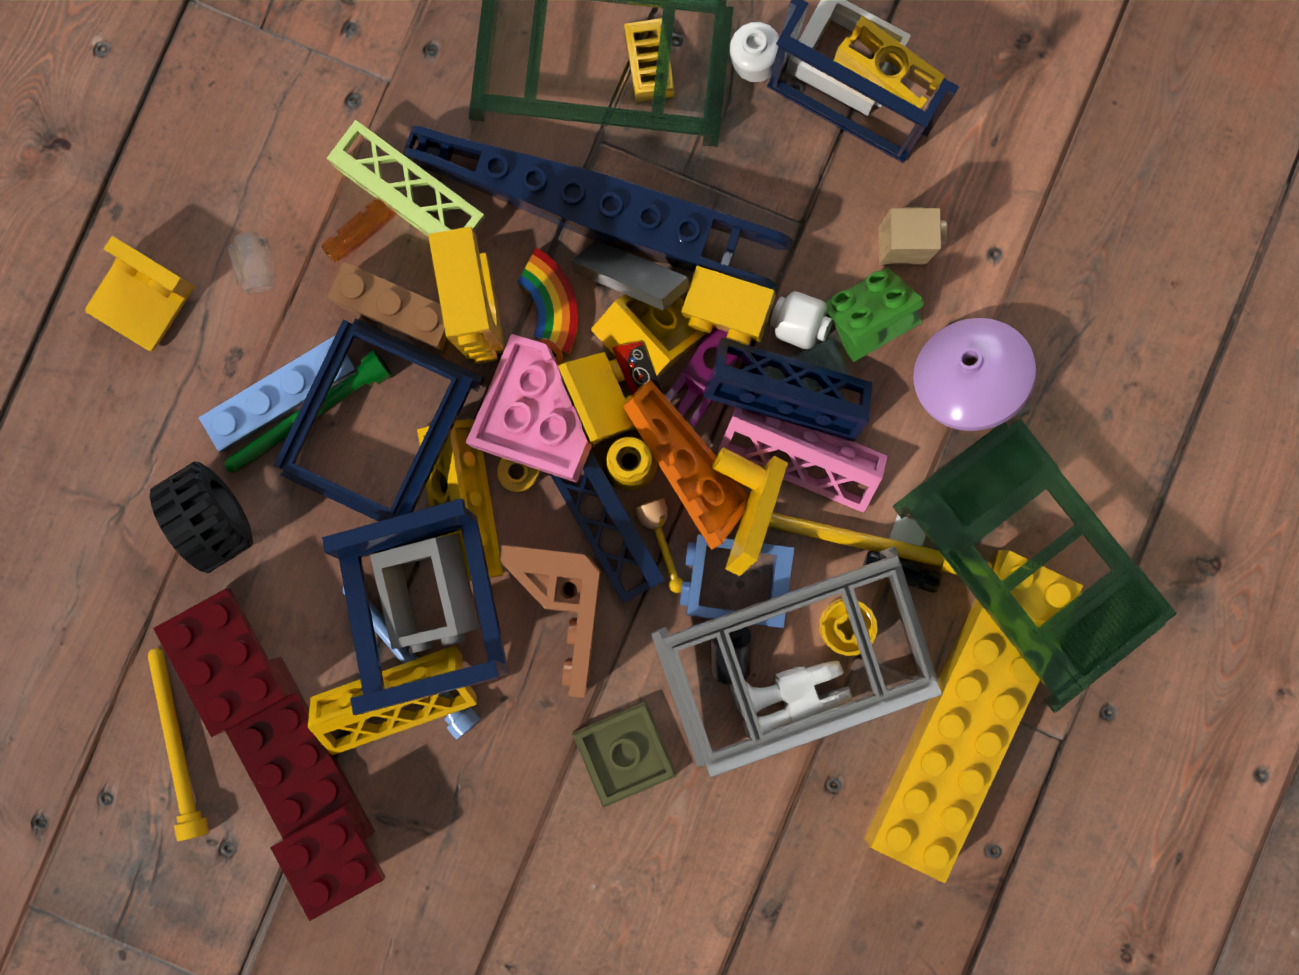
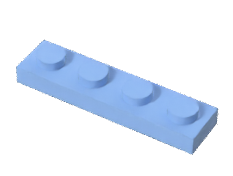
(268, 398)

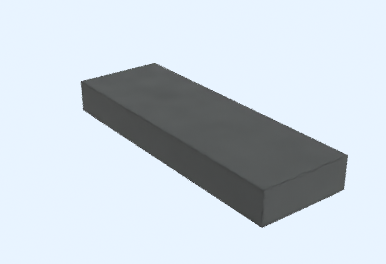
(630, 274)

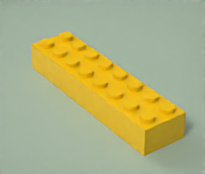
(964, 731)

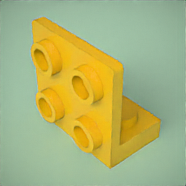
(138, 296)

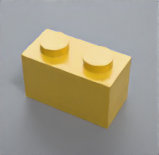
(728, 305)

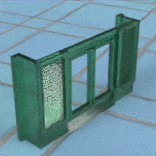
(985, 490)

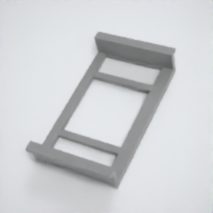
(822, 724)

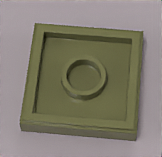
(624, 754)

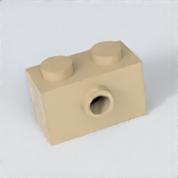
(910, 236)

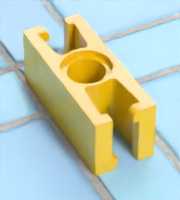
(888, 50)

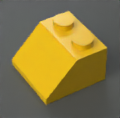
(662, 332)
(598, 397)

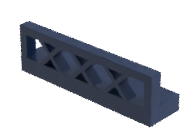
(789, 398)
(622, 524)

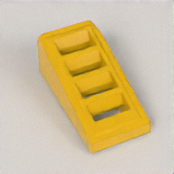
(644, 90)

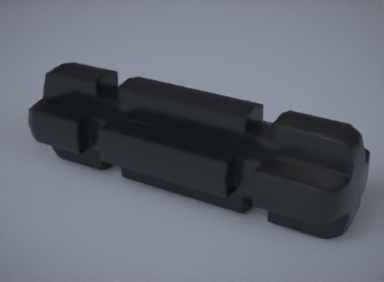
(926, 579)

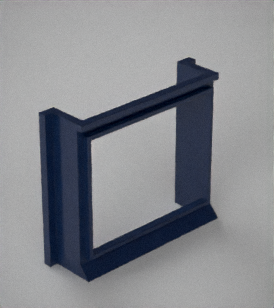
(789, 45)
(431, 447)
(397, 532)

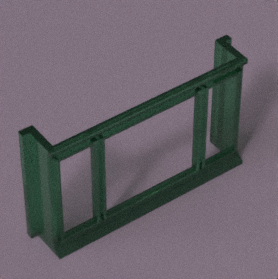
(656, 120)

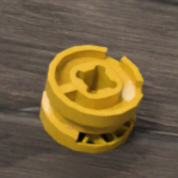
(837, 629)

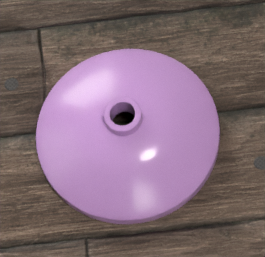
(980, 393)

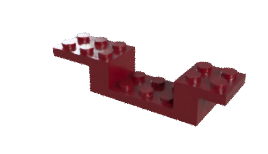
(292, 771)

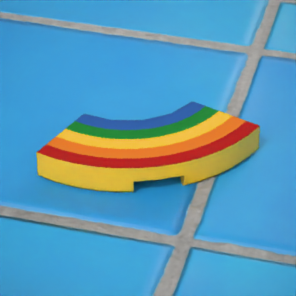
(554, 300)

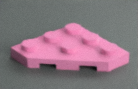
(531, 413)

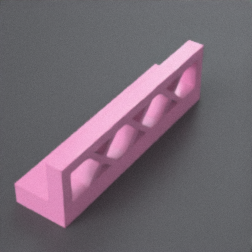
(806, 447)

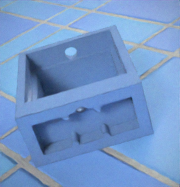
(778, 584)

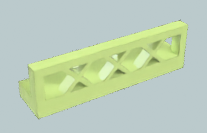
(389, 193)

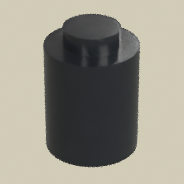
(742, 645)

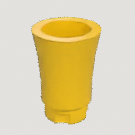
(626, 478)

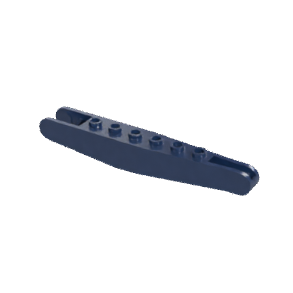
(595, 203)

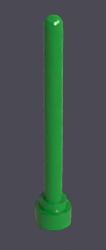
(368, 372)

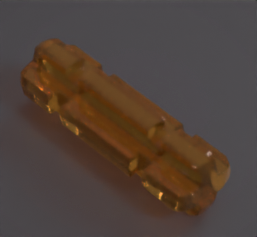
(356, 229)

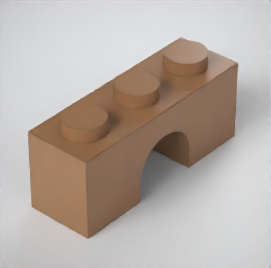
(390, 305)

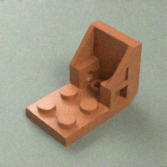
(544, 577)

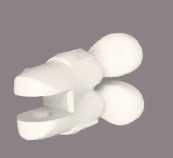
(799, 695)

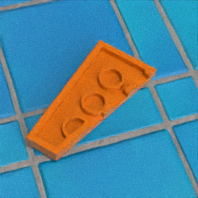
(687, 462)

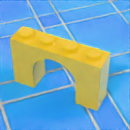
(467, 295)

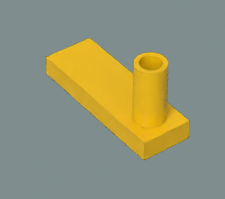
(764, 487)

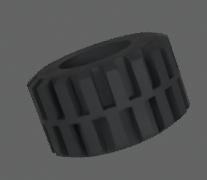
(201, 517)

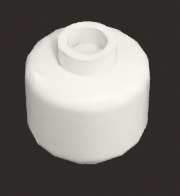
(754, 51)
(801, 320)

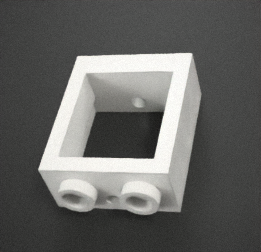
(846, 15)

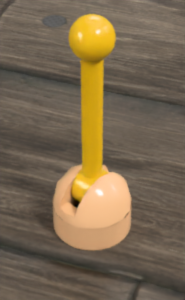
(654, 516)

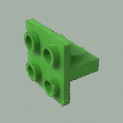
(874, 312)

